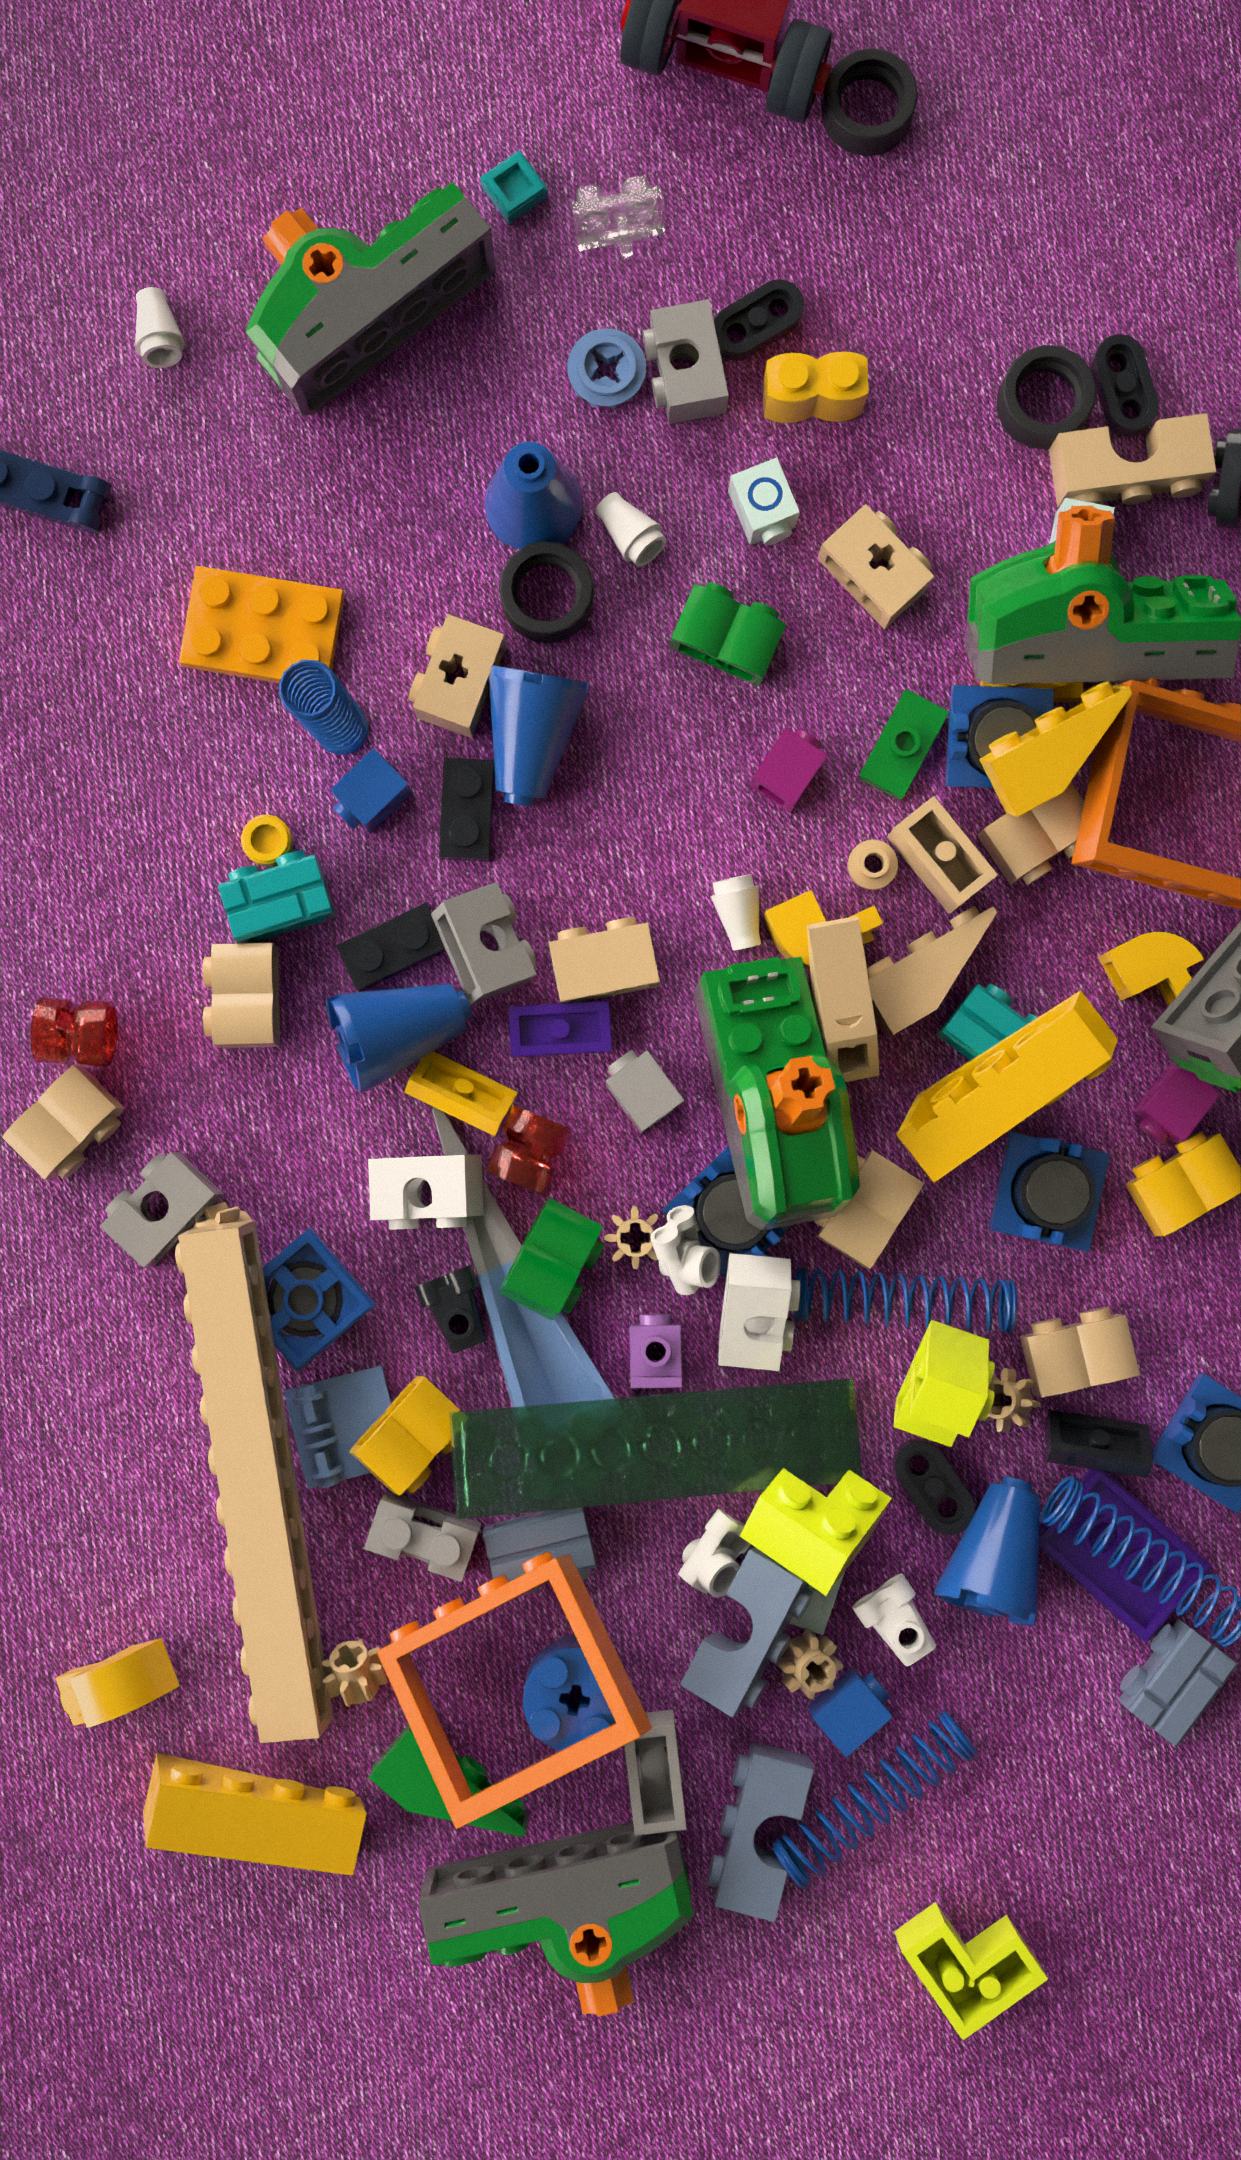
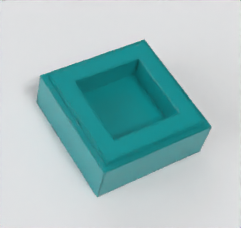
(514, 187)

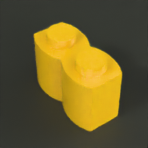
(825, 387)
(1185, 1184)
(407, 1437)

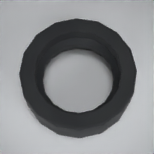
(876, 66)
(1045, 359)
(550, 554)

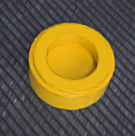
(266, 839)

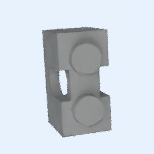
(689, 334)
(478, 969)
(642, 1089)
(187, 1194)
(399, 1534)
(658, 1795)

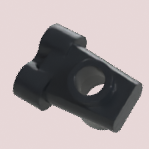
(452, 1296)

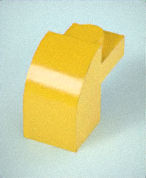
(789, 923)
(1148, 961)
(117, 1683)

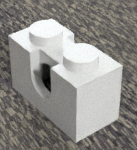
(398, 1183)
(756, 1312)

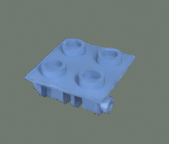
(331, 1419)

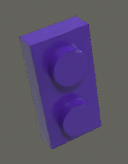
(560, 1029)

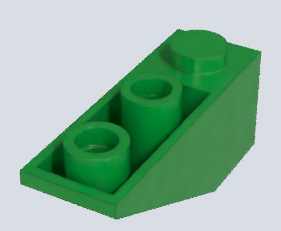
(407, 1779)

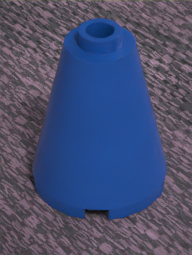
(533, 498)
(531, 729)
(394, 1028)
(998, 1556)

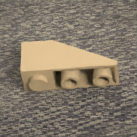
(921, 980)
(843, 997)

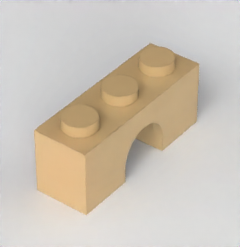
(1092, 472)

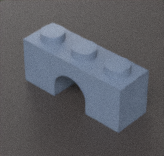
(730, 1671)
(769, 1785)

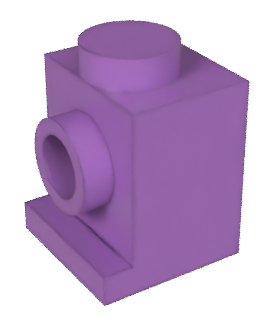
(658, 1373)

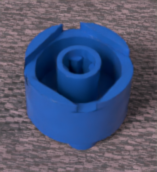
(546, 1696)

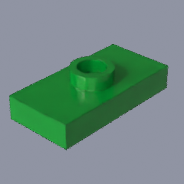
(903, 744)

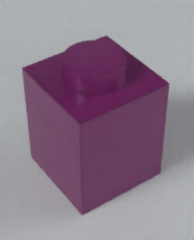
(789, 768)
(1174, 1105)

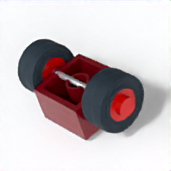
(733, 41)

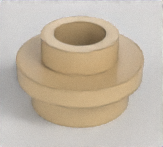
(865, 878)

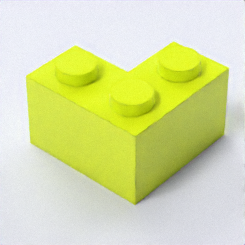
(946, 1385)
(812, 1532)
(973, 1978)

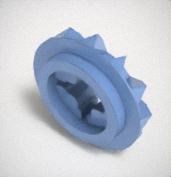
(610, 347)

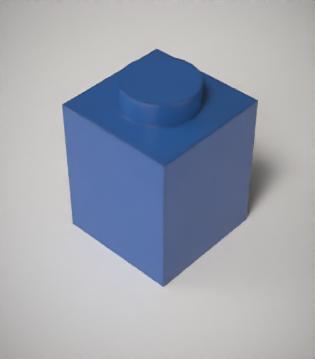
(369, 792)
(851, 1710)

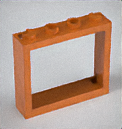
(1092, 844)
(596, 1646)

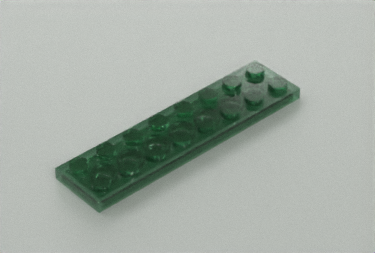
(651, 1446)

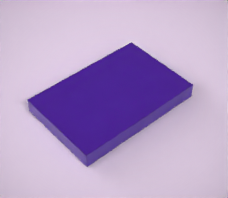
(1123, 1598)

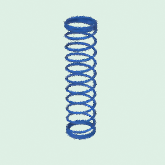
(323, 706)
(1006, 1303)
(1050, 1519)
(791, 1856)

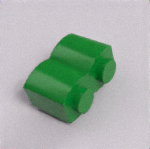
(728, 633)
(552, 1260)

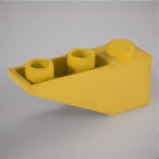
(1046, 759)

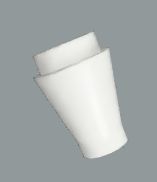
(157, 332)
(632, 531)
(738, 909)

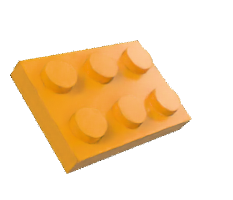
(258, 624)

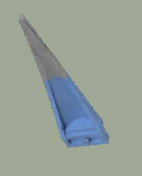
(537, 1355)

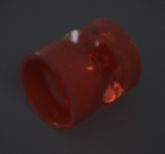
(70, 1031)
(528, 1150)

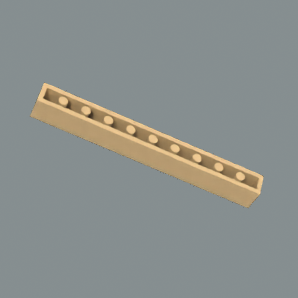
(255, 1480)

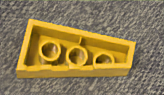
(1006, 1085)
(251, 1817)

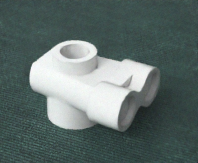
(681, 1253)
(711, 1559)
(891, 1611)

